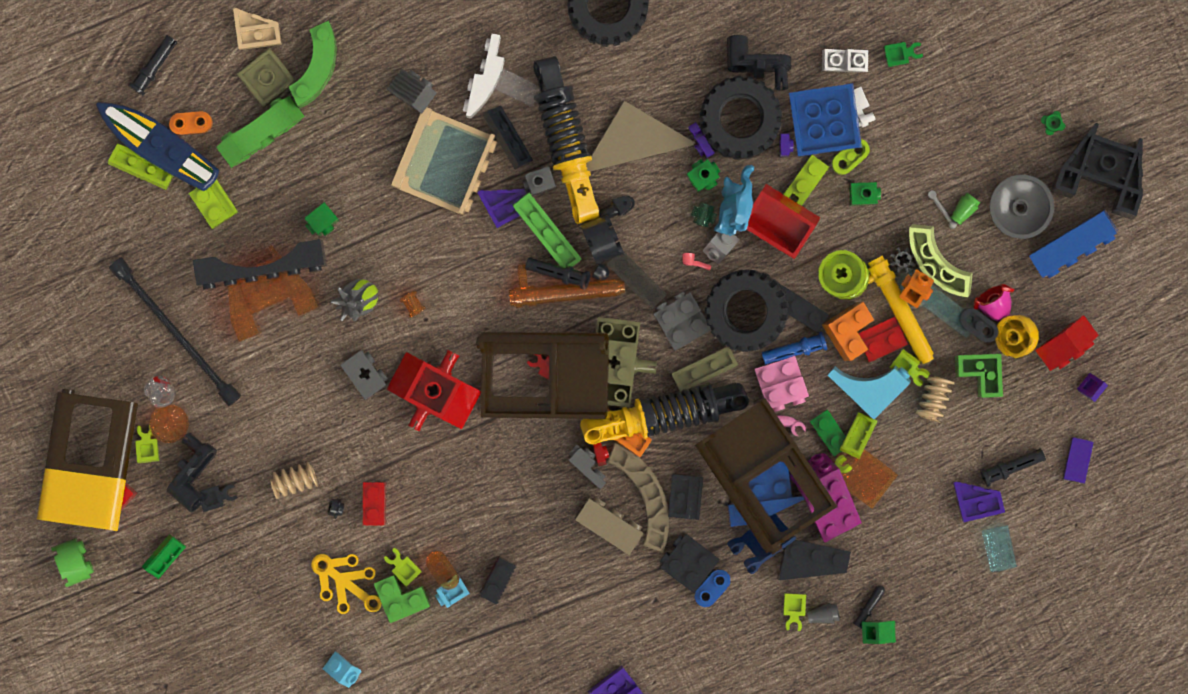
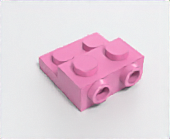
(782, 383)

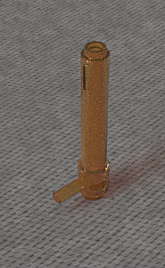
(534, 295)

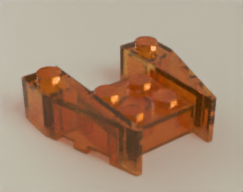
(253, 297)

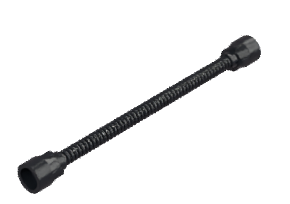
(123, 272)

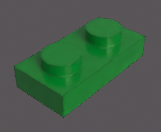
(829, 432)

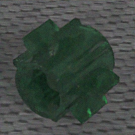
(703, 215)

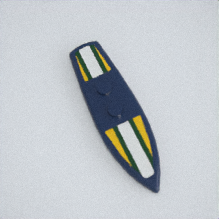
(158, 145)

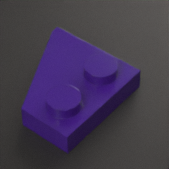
(500, 204)
(977, 501)

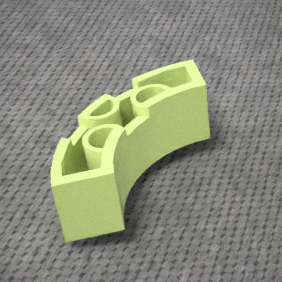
(935, 265)

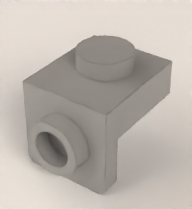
(720, 246)

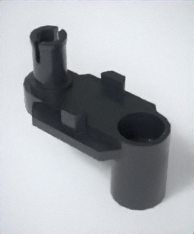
(740, 61)
(181, 486)

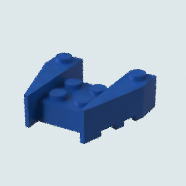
(772, 491)

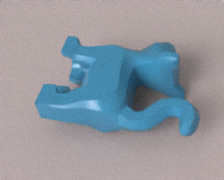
(736, 204)

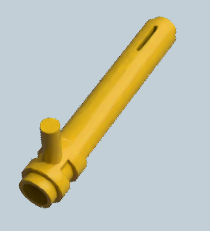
(886, 281)

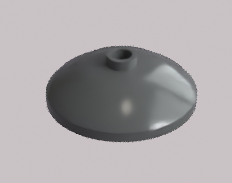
(1036, 203)

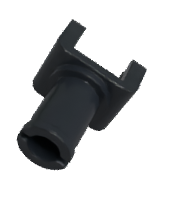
(619, 206)

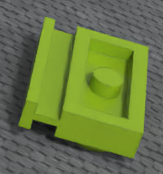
(214, 204)

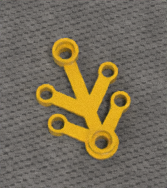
(343, 581)

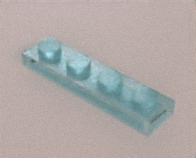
(944, 309)

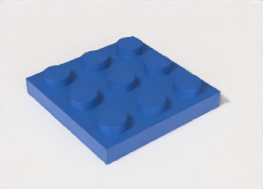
(825, 119)

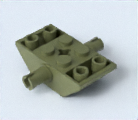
(623, 345)

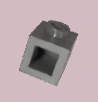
(539, 181)

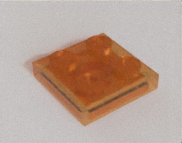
(868, 479)

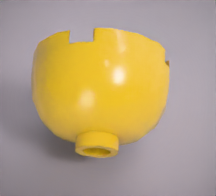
(1017, 336)

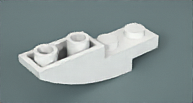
(483, 85)

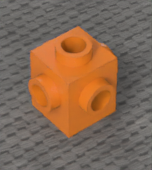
(916, 288)

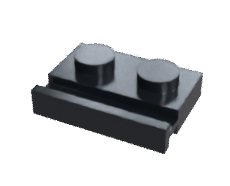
(685, 497)

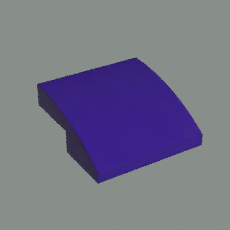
(616, 683)

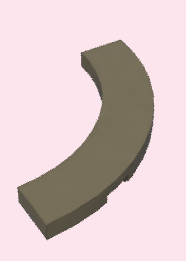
(651, 492)

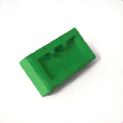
(163, 556)

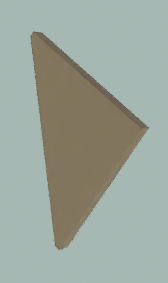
(634, 137)

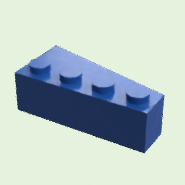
(1073, 244)

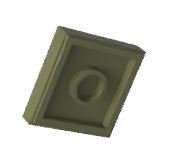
(266, 77)

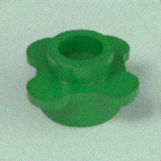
(1056, 117)

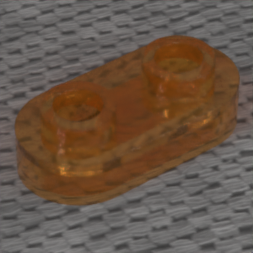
(443, 571)

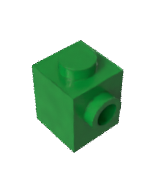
(864, 194)
(321, 220)
(878, 632)

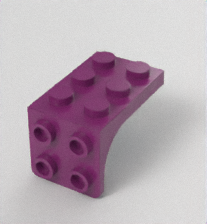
(845, 515)

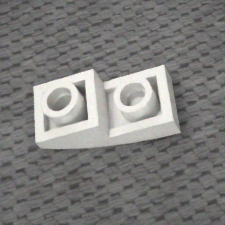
(844, 60)

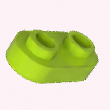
(851, 159)

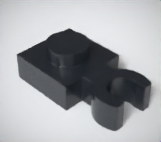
(215, 497)

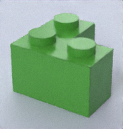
(986, 369)
(398, 604)

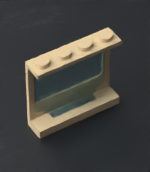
(444, 161)

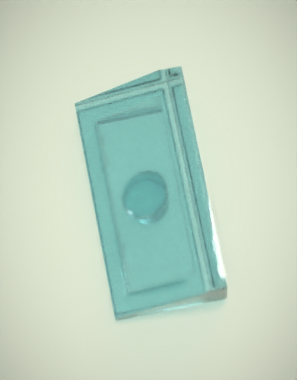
(999, 548)

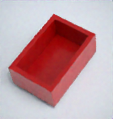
(781, 221)

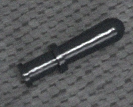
(869, 606)

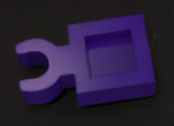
(702, 146)

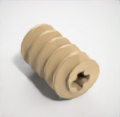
(934, 398)
(293, 479)

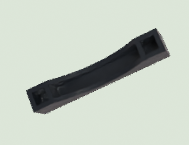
(303, 256)

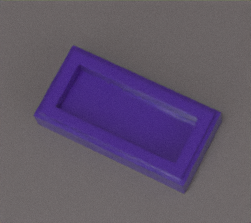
(1078, 460)

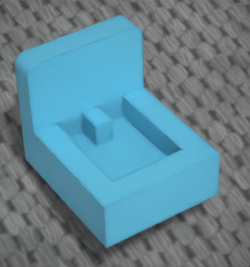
(451, 596)
(342, 670)

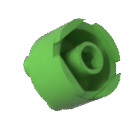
(72, 562)

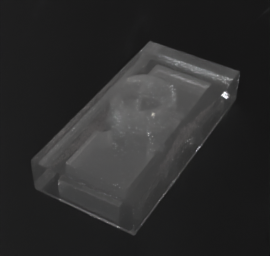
(517, 87)

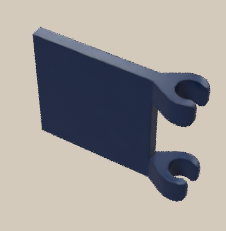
(748, 539)

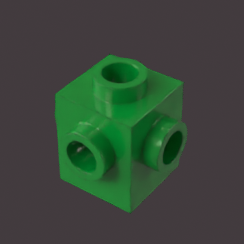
(698, 181)

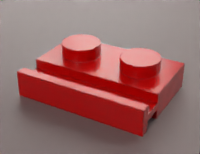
(883, 339)

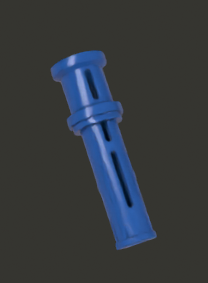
(804, 346)

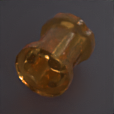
(412, 304)

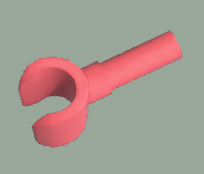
(688, 259)

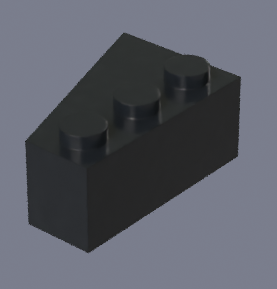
(809, 559)

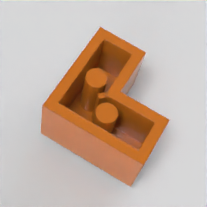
(843, 330)

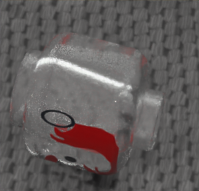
(159, 391)

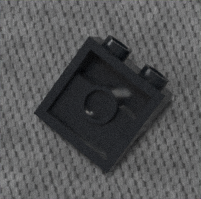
(688, 562)

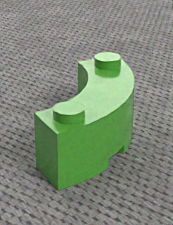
(320, 68)
(258, 134)

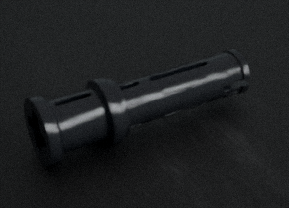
(148, 72)
(567, 275)
(1003, 470)

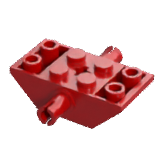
(454, 397)

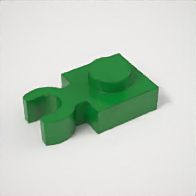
(898, 54)

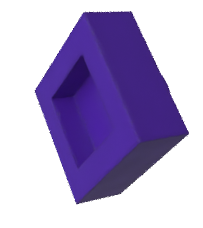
(786, 145)
(1092, 387)

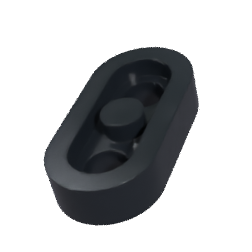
(977, 325)

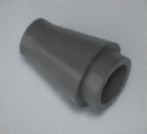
(824, 614)

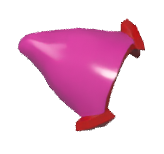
(995, 302)

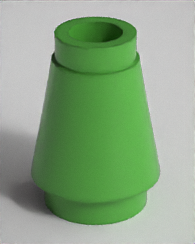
(965, 208)

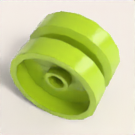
(831, 275)

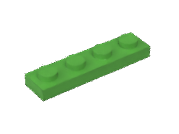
(546, 231)

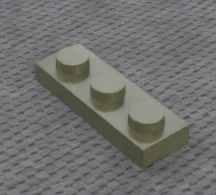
(704, 369)

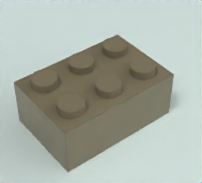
(610, 525)

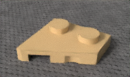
(255, 31)

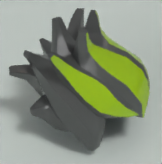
(356, 299)

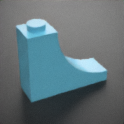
(872, 393)

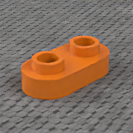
(190, 123)

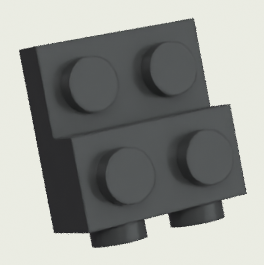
(681, 320)
(584, 461)

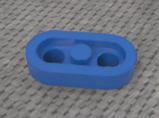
(711, 587)

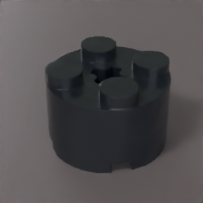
(602, 239)

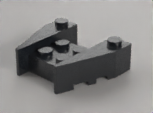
(1107, 165)

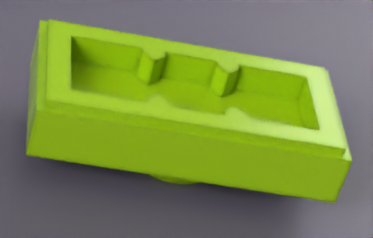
(858, 435)

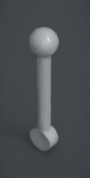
(932, 195)

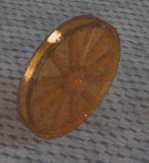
(169, 424)

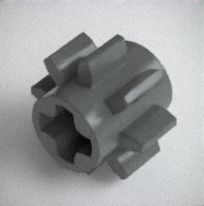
(907, 257)

